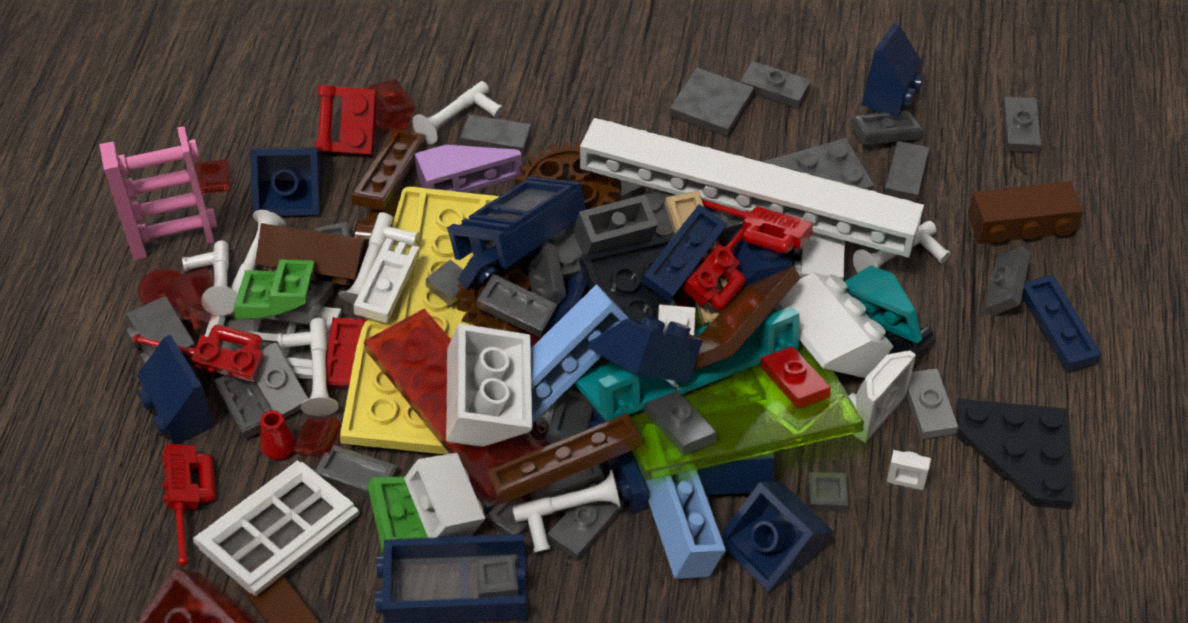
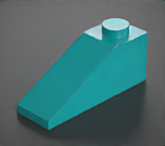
(885, 302)

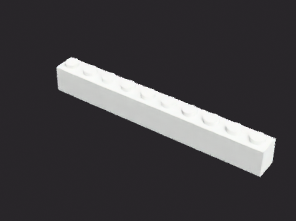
(745, 183)

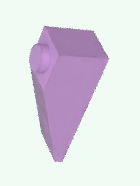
(466, 167)

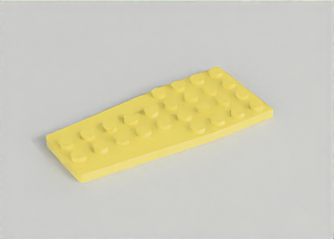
(374, 408)

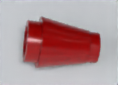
(276, 436)

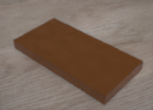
(743, 316)

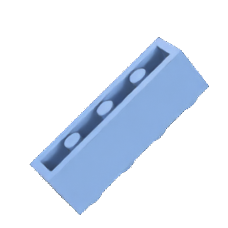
(564, 352)
(685, 523)

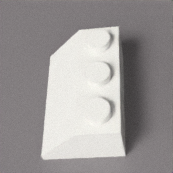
(836, 325)
(488, 385)

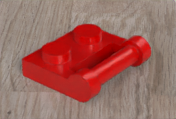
(357, 119)

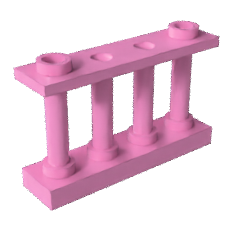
(125, 190)

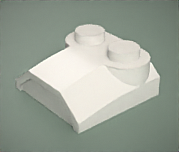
(883, 391)

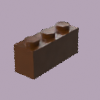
(1025, 212)
(332, 253)

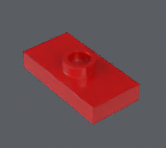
(341, 351)
(795, 377)

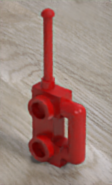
(769, 228)
(719, 263)
(211, 356)
(179, 492)

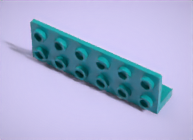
(619, 391)

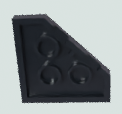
(620, 272)
(1022, 445)

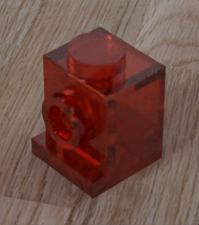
(395, 108)

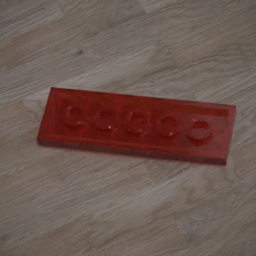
(416, 364)

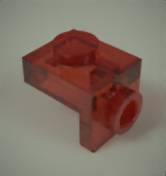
(190, 290)

